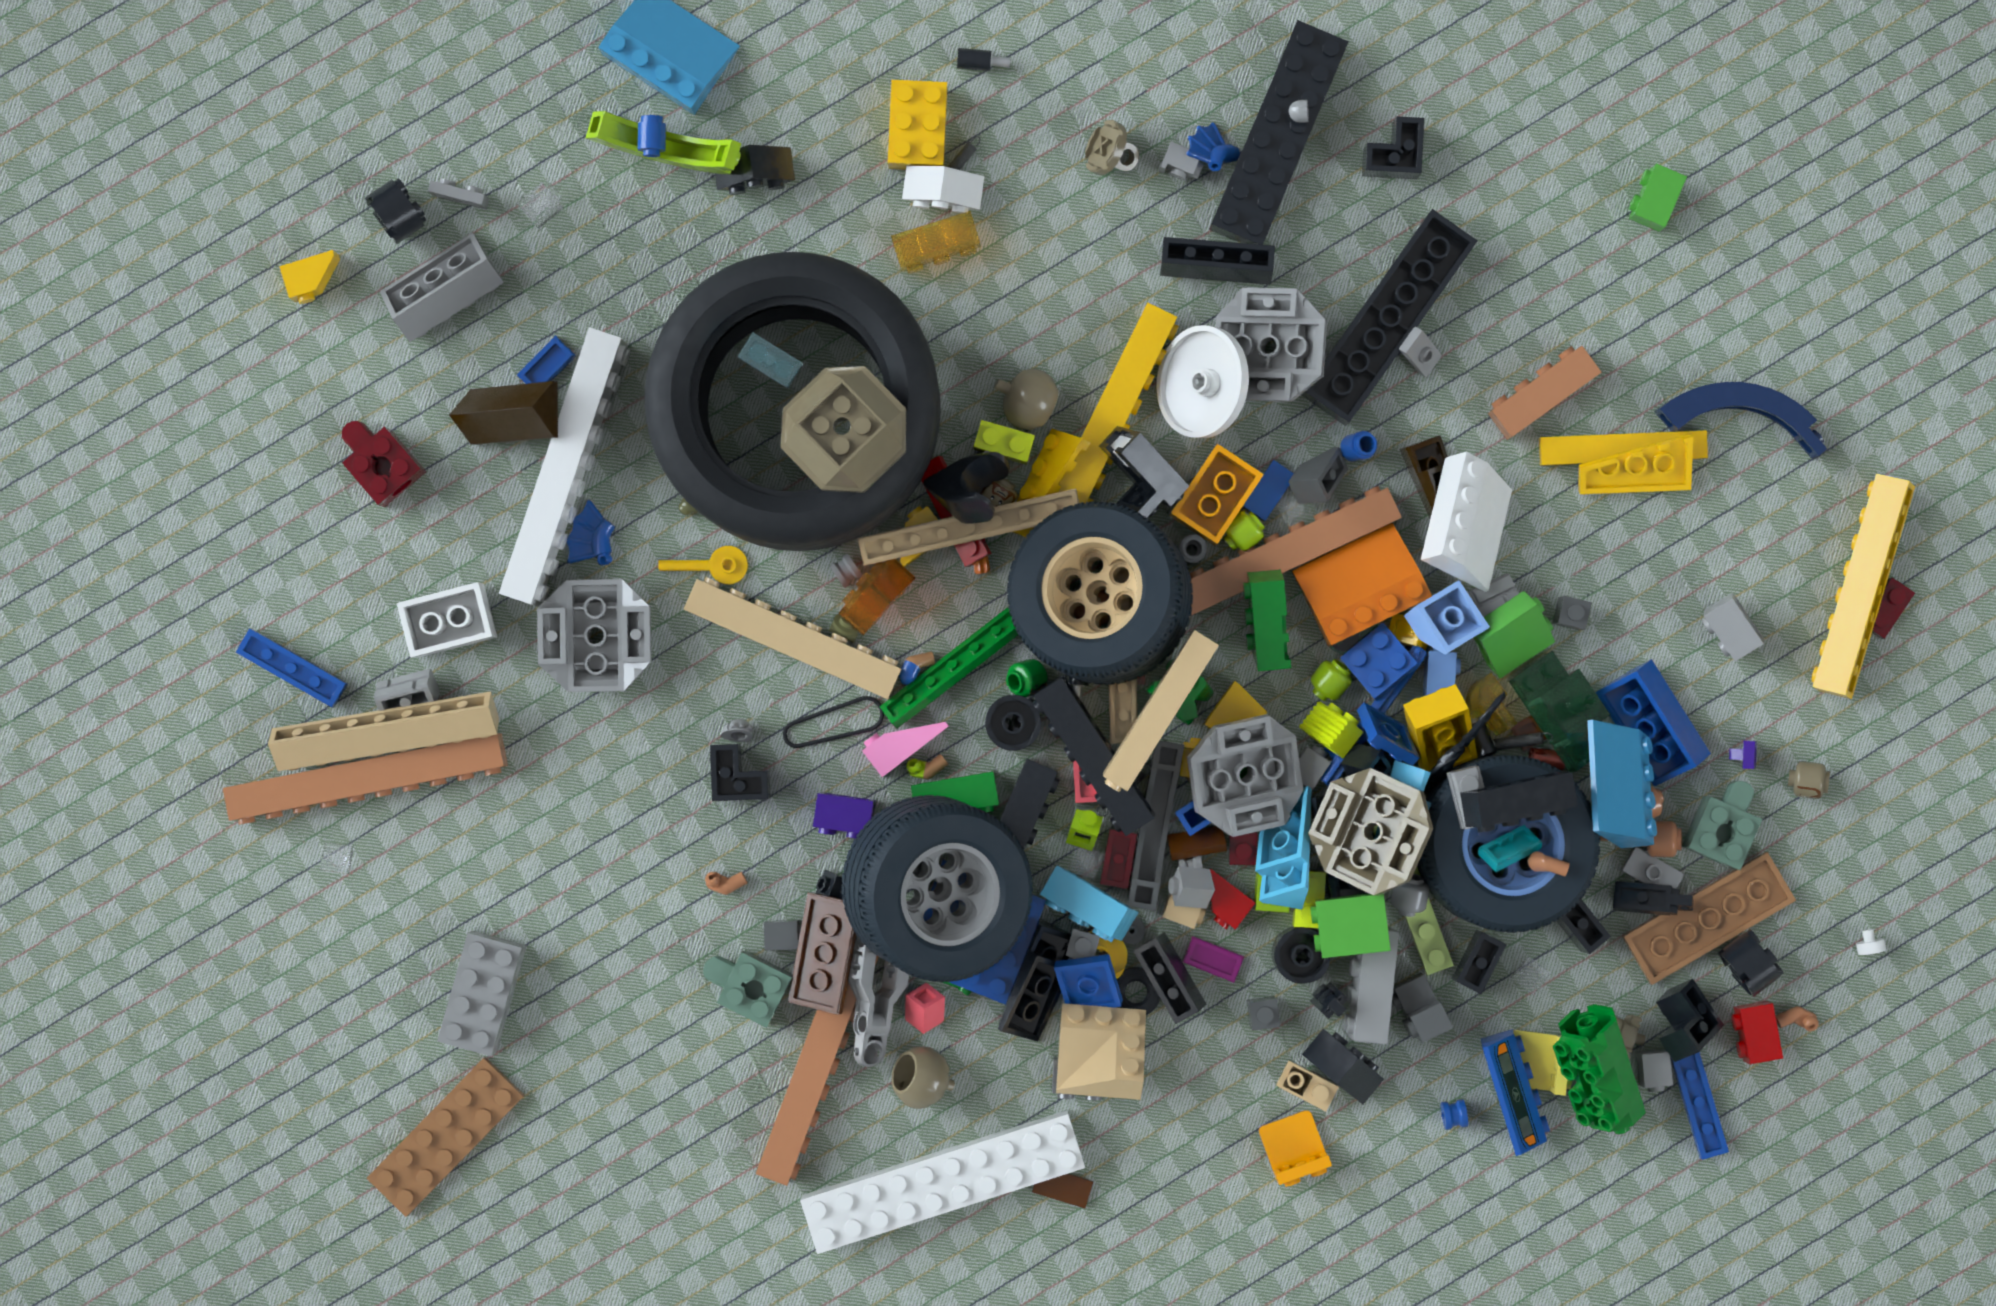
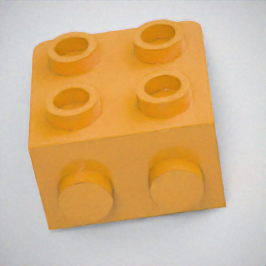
(1294, 1148)

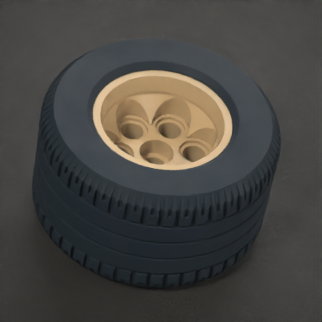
(1064, 550)

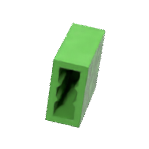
(1514, 634)
(1350, 925)

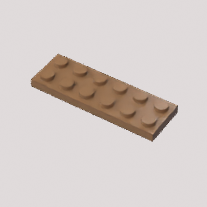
(1717, 916)
(445, 1136)

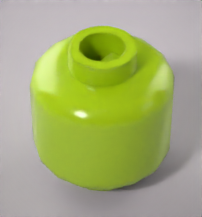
(1244, 531)
(1331, 680)

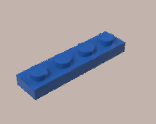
(291, 667)
(1700, 1106)

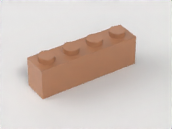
(1544, 392)

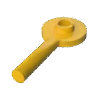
(726, 565)

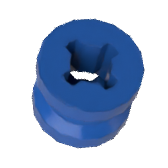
(1454, 1114)

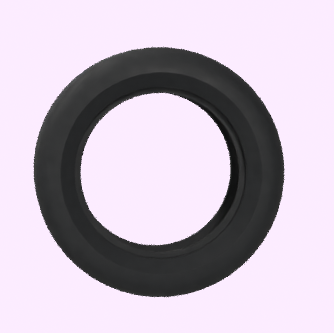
(720, 316)

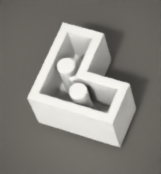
(943, 188)

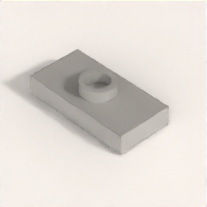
(1420, 352)
(1650, 869)

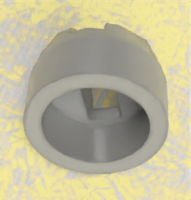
(1299, 111)

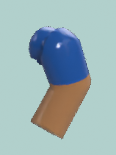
(913, 665)

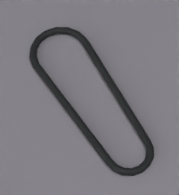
(835, 736)

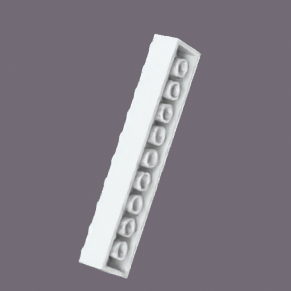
(565, 467)
(942, 1181)

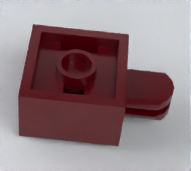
(380, 462)

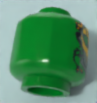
(1026, 677)

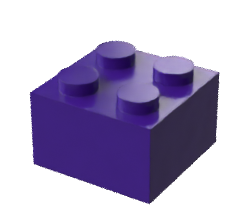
(842, 813)

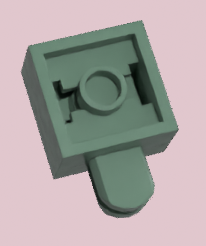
(1723, 827)
(749, 986)

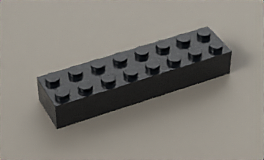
(1275, 138)
(1390, 316)

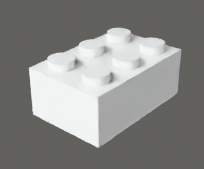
(447, 620)

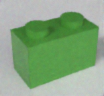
(1657, 197)

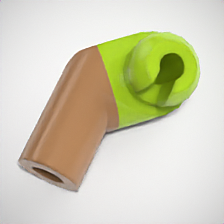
(926, 770)

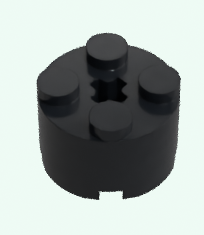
(395, 211)
(1027, 715)
(1284, 955)
(1750, 963)

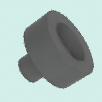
(1138, 933)

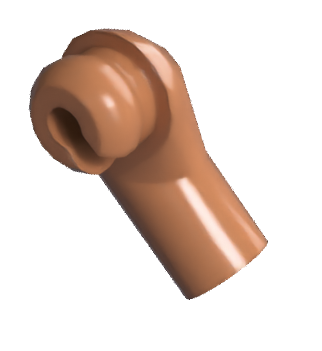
(1542, 863)
(724, 884)
(1798, 1016)

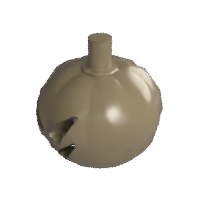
(1028, 398)
(921, 1077)

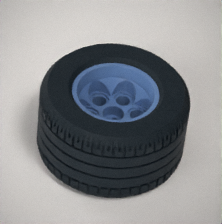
(1519, 897)

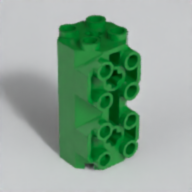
(1597, 1060)

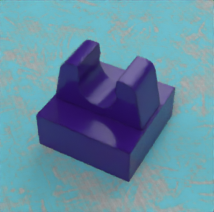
(1747, 754)

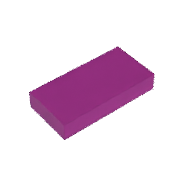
(1213, 959)

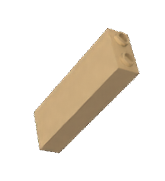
(1159, 711)

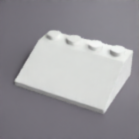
(1467, 520)

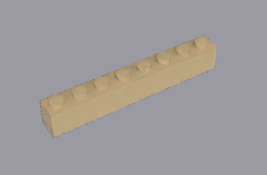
(792, 638)
(384, 731)

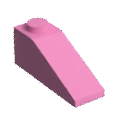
(893, 748)

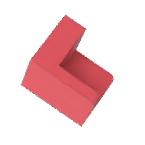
(924, 1008)

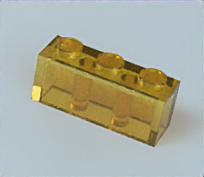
(936, 242)

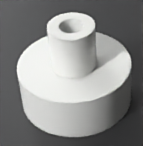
(1870, 944)

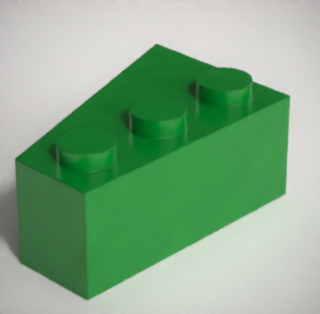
(1267, 619)

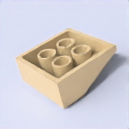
(1101, 1051)

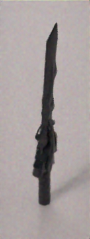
(1447, 760)

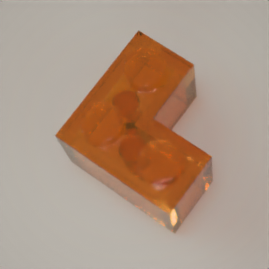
(875, 594)

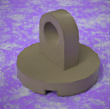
(1107, 147)

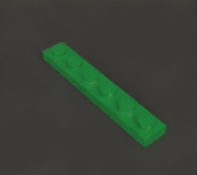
(950, 669)

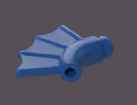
(1211, 148)
(590, 536)

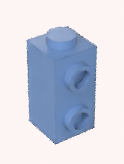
(1440, 670)

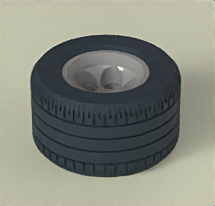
(991, 900)

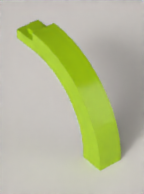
(681, 150)

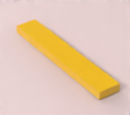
(1587, 448)

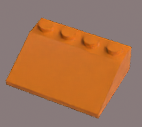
(1361, 584)

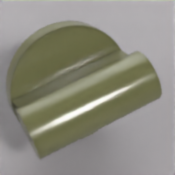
(843, 628)

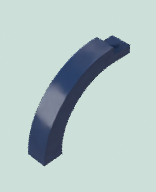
(1747, 397)

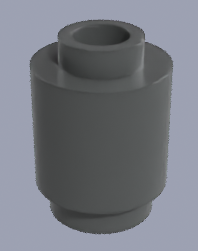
(1200, 545)

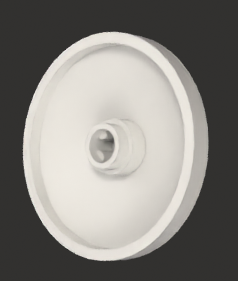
(1202, 382)

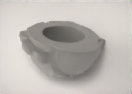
(737, 731)

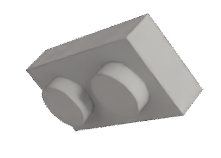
(470, 196)

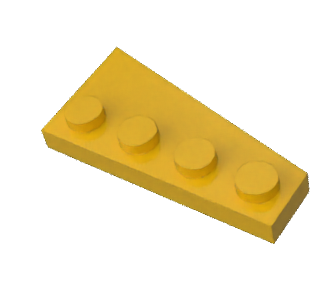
(1051, 465)
(1644, 469)

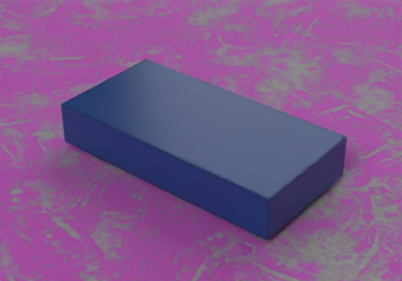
(547, 362)
(1269, 490)

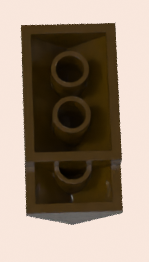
(508, 413)
(1425, 466)

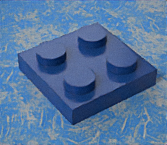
(1379, 661)
(1387, 734)
(1088, 981)

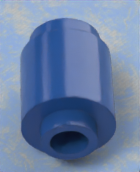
(651, 135)
(1358, 446)

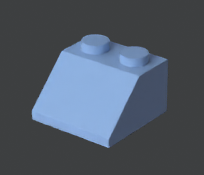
(1447, 619)

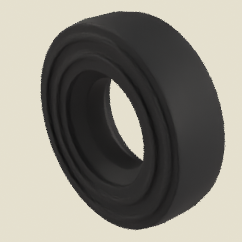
(1138, 974)

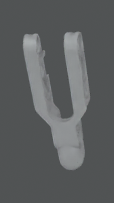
(873, 1010)

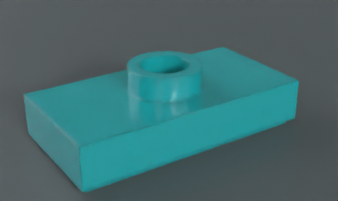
(1509, 848)

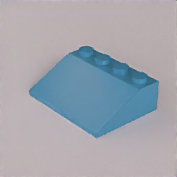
(669, 50)
(1621, 784)

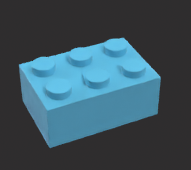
(1088, 905)

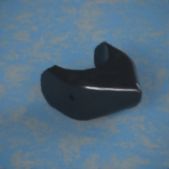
(961, 482)

